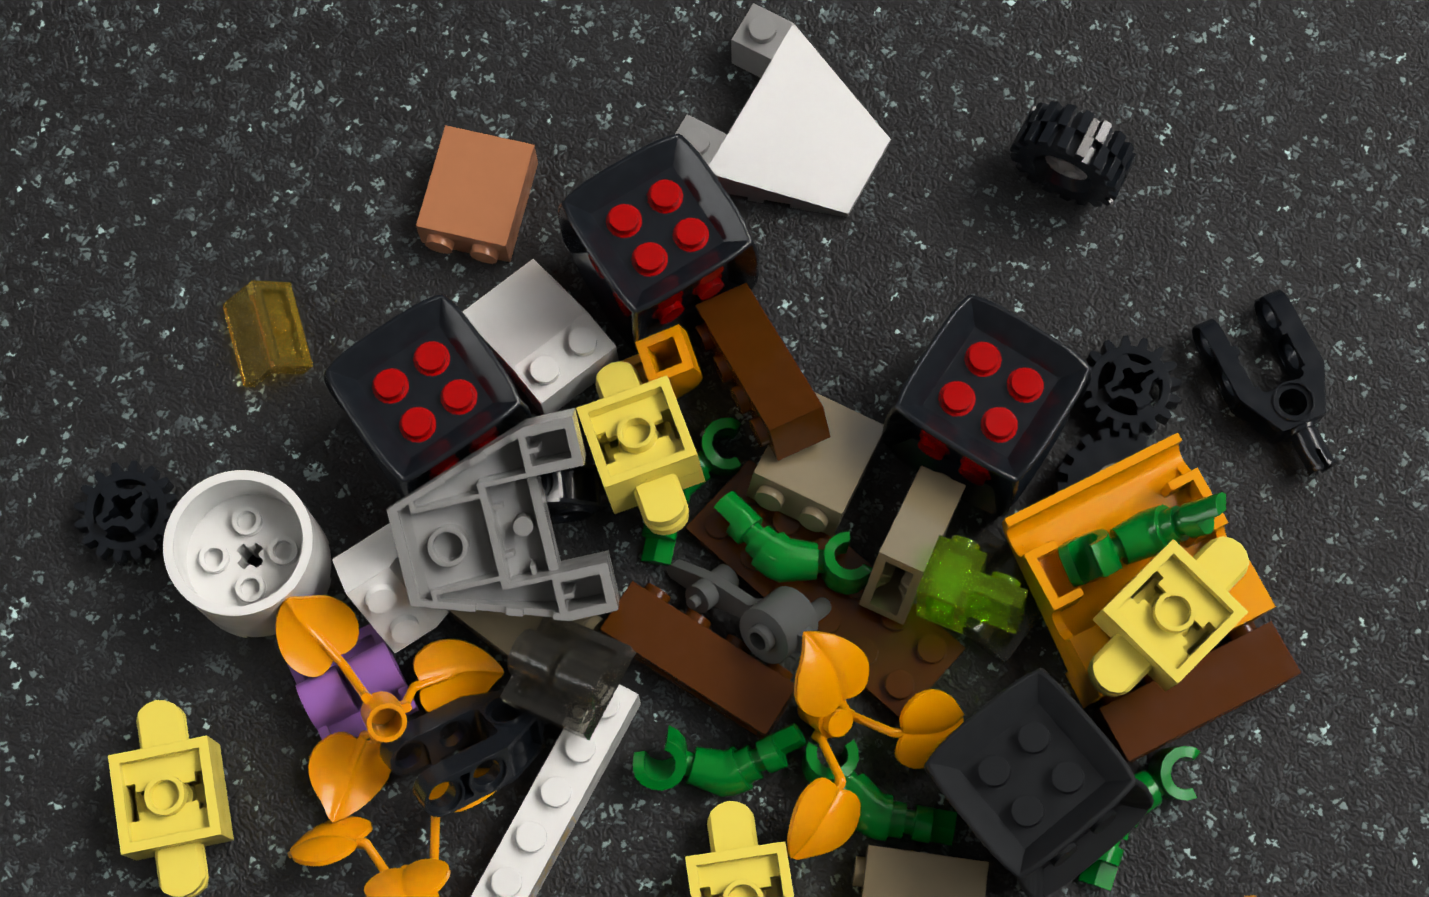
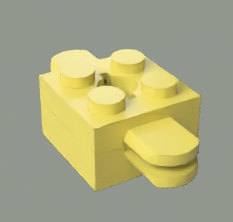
(641, 446)
(1169, 616)
(171, 799)
(736, 859)

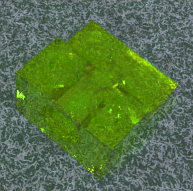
(959, 588)

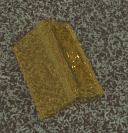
(266, 331)

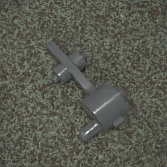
(768, 625)

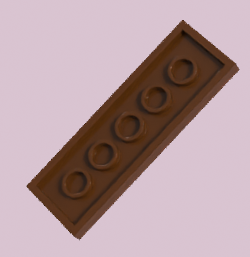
(899, 656)

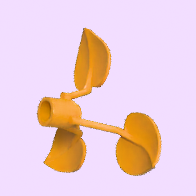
(825, 677)
(347, 768)
(338, 839)

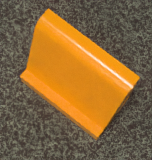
(1102, 502)

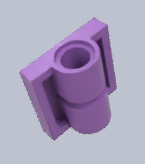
(332, 699)

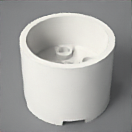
(224, 525)

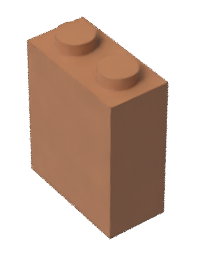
(477, 195)

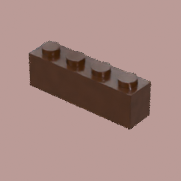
(762, 372)
(699, 660)
(1220, 683)

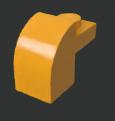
(669, 355)

